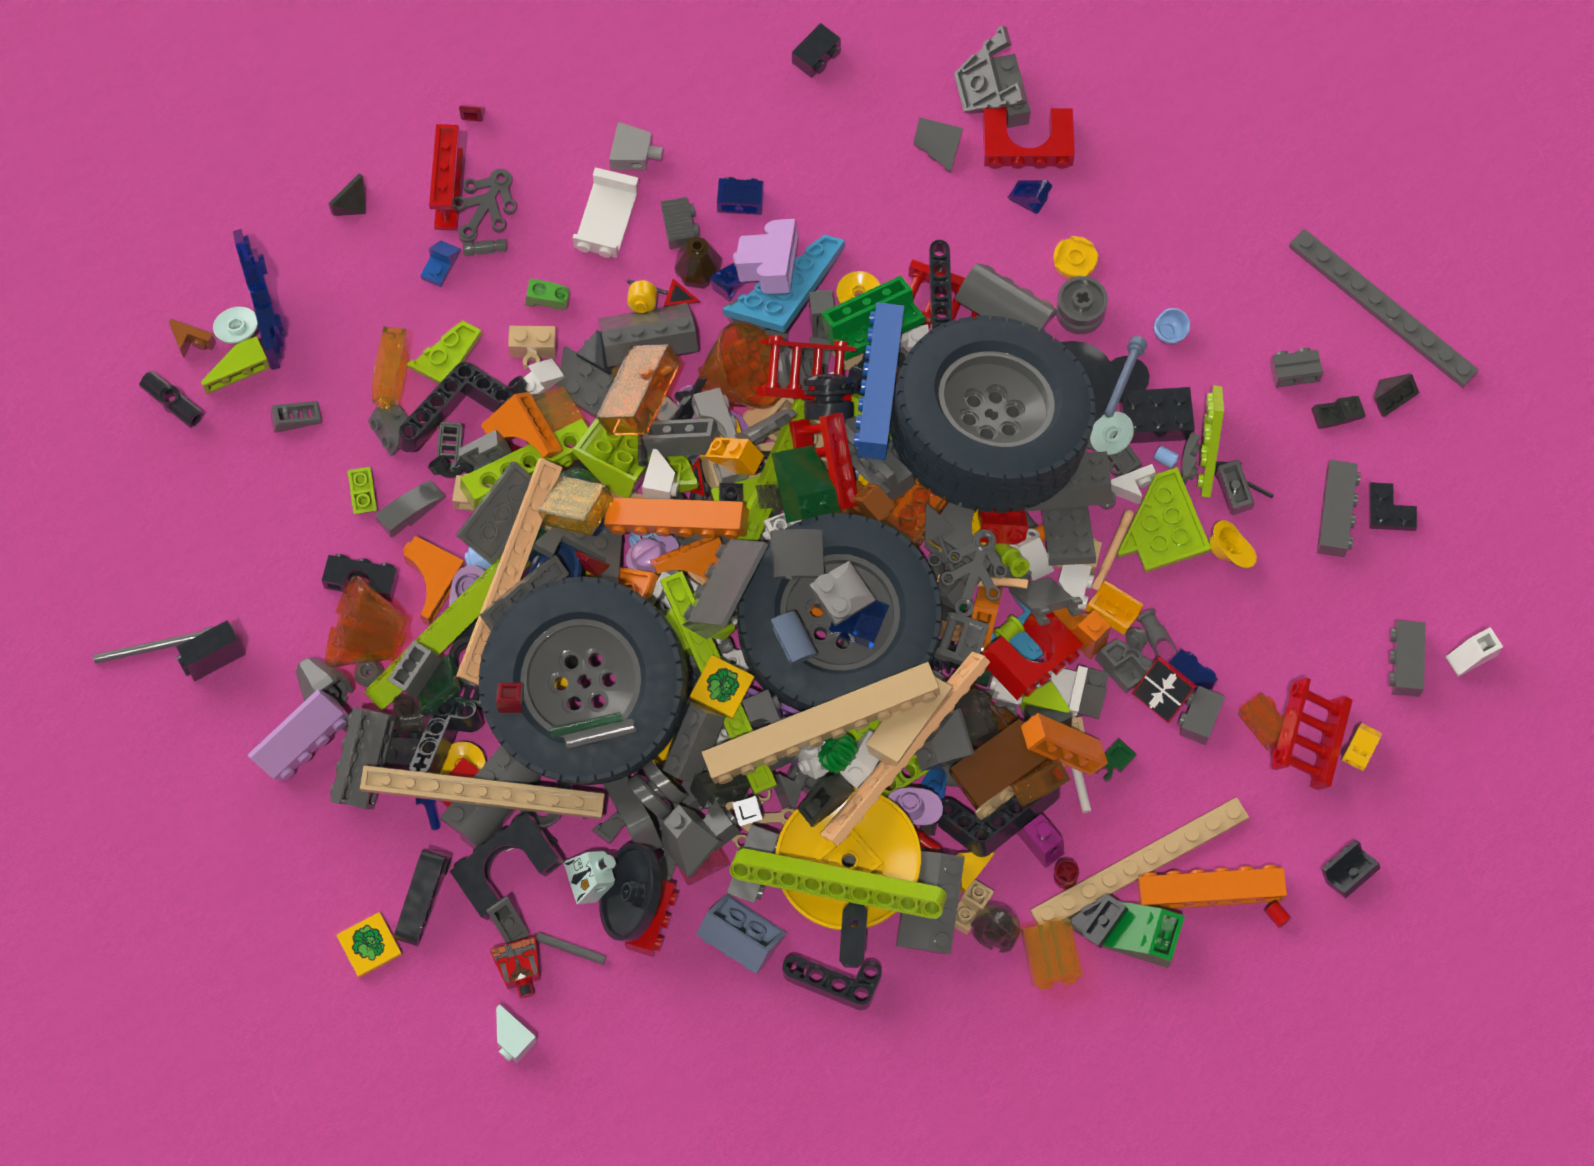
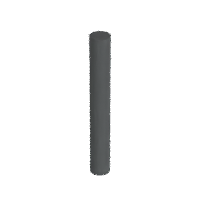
(570, 948)

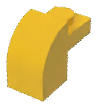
(1362, 747)

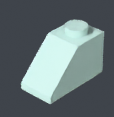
(512, 1036)

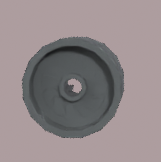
(1081, 305)
(785, 367)
(653, 792)

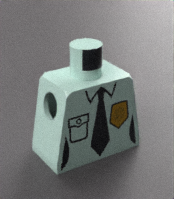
(590, 876)

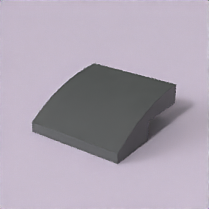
(797, 553)

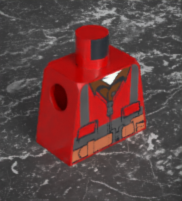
(518, 965)

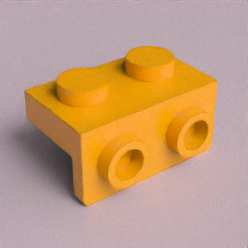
(1115, 607)

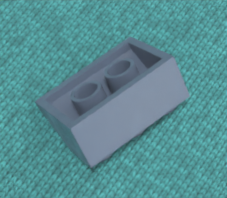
(740, 933)

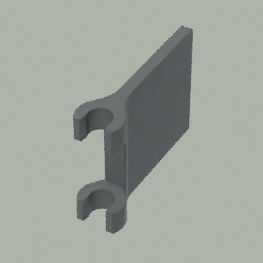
(1044, 597)

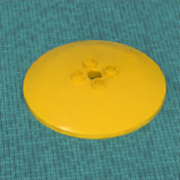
(880, 843)

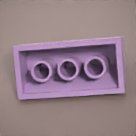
(299, 736)

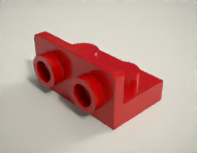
(1007, 527)

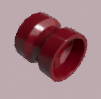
(1066, 869)

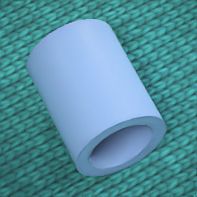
(1166, 457)

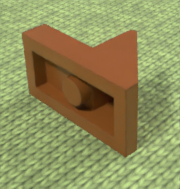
(188, 334)

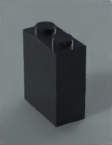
(209, 651)

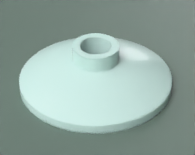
(235, 325)
(1106, 428)

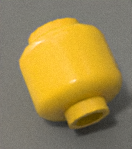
(642, 296)

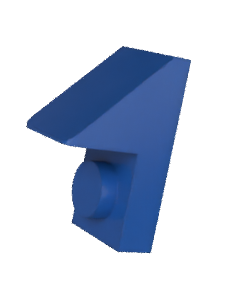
(440, 262)

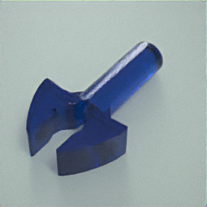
(431, 812)

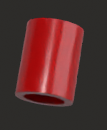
(1278, 914)

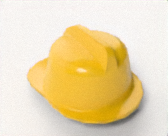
(1231, 546)

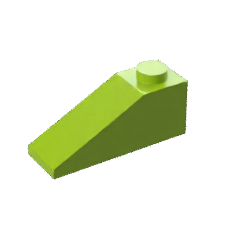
(239, 363)

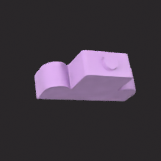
(769, 256)

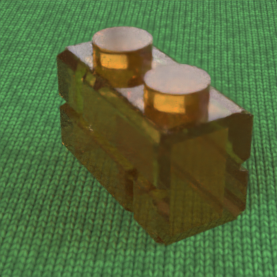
(1263, 719)

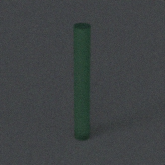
(585, 725)

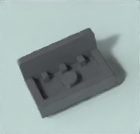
(386, 426)

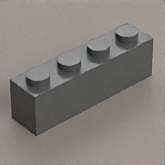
(1337, 508)

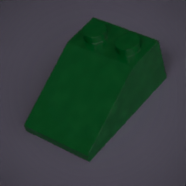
(804, 484)

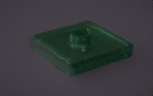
(440, 686)

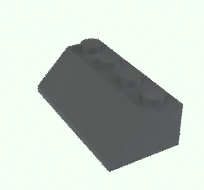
(927, 933)

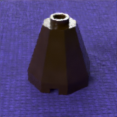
(697, 262)

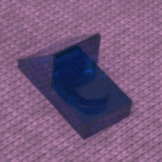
(1030, 194)
(726, 282)

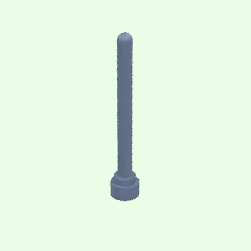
(1136, 348)

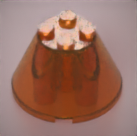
(739, 365)
(366, 627)

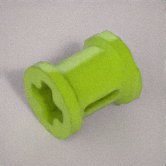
(1009, 629)

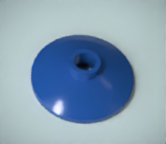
(935, 781)

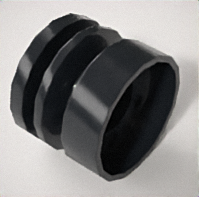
(827, 396)

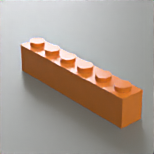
(677, 517)
(1212, 888)

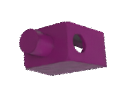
(1042, 839)

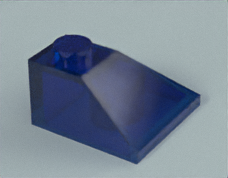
(862, 626)

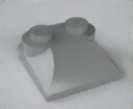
(841, 593)

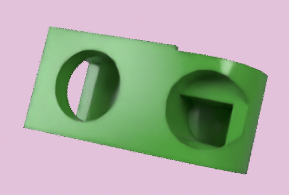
(547, 294)

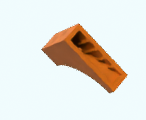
(524, 420)
(692, 557)
(437, 571)
(986, 612)
(1088, 628)

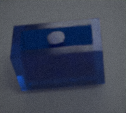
(740, 196)

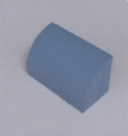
(792, 638)

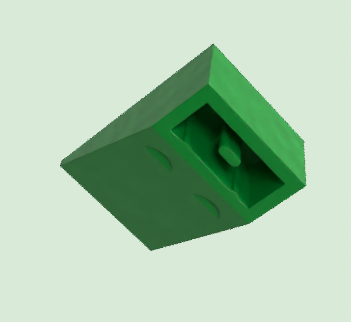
(1147, 934)

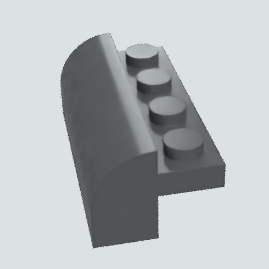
(999, 296)
(888, 473)
(363, 745)
(480, 822)

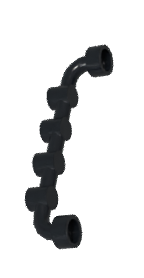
(439, 464)

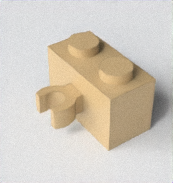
(532, 343)

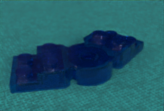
(269, 323)

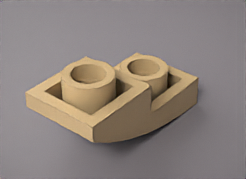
(971, 903)

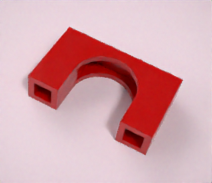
(1002, 151)
(1021, 675)

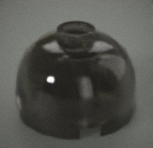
(996, 927)

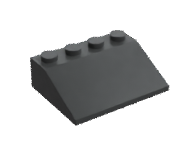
(661, 326)
(723, 586)

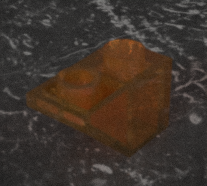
(1040, 781)

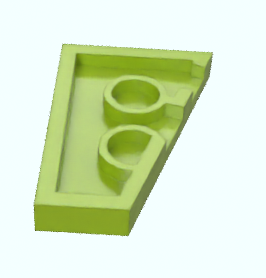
(447, 353)

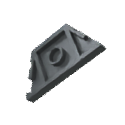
(584, 382)

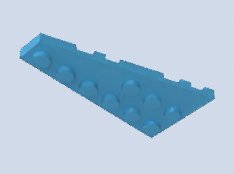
(780, 309)

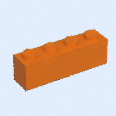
(1064, 743)

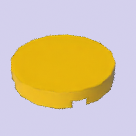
(1075, 257)

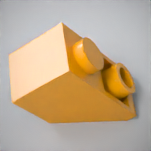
(735, 455)

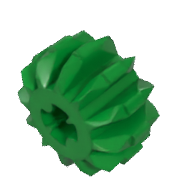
(838, 753)

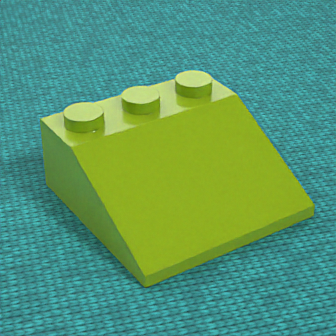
(611, 459)

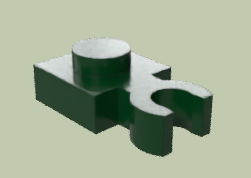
(1118, 758)

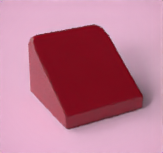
(472, 113)
(592, 564)
(509, 697)

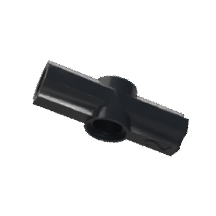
(161, 391)

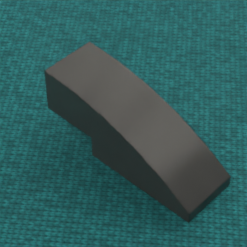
(409, 508)

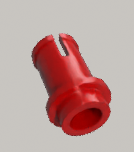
(928, 843)

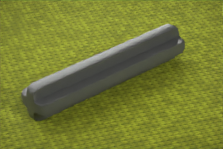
(600, 733)

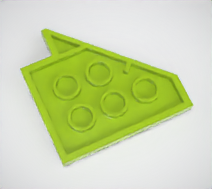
(1212, 429)
(1165, 525)

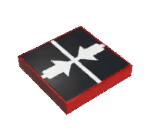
(1164, 689)

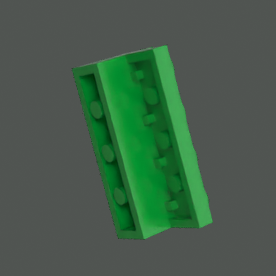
(851, 318)

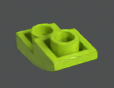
(362, 490)

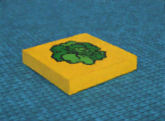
(722, 687)
(369, 945)

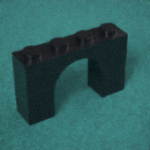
(474, 871)

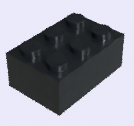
(1159, 414)

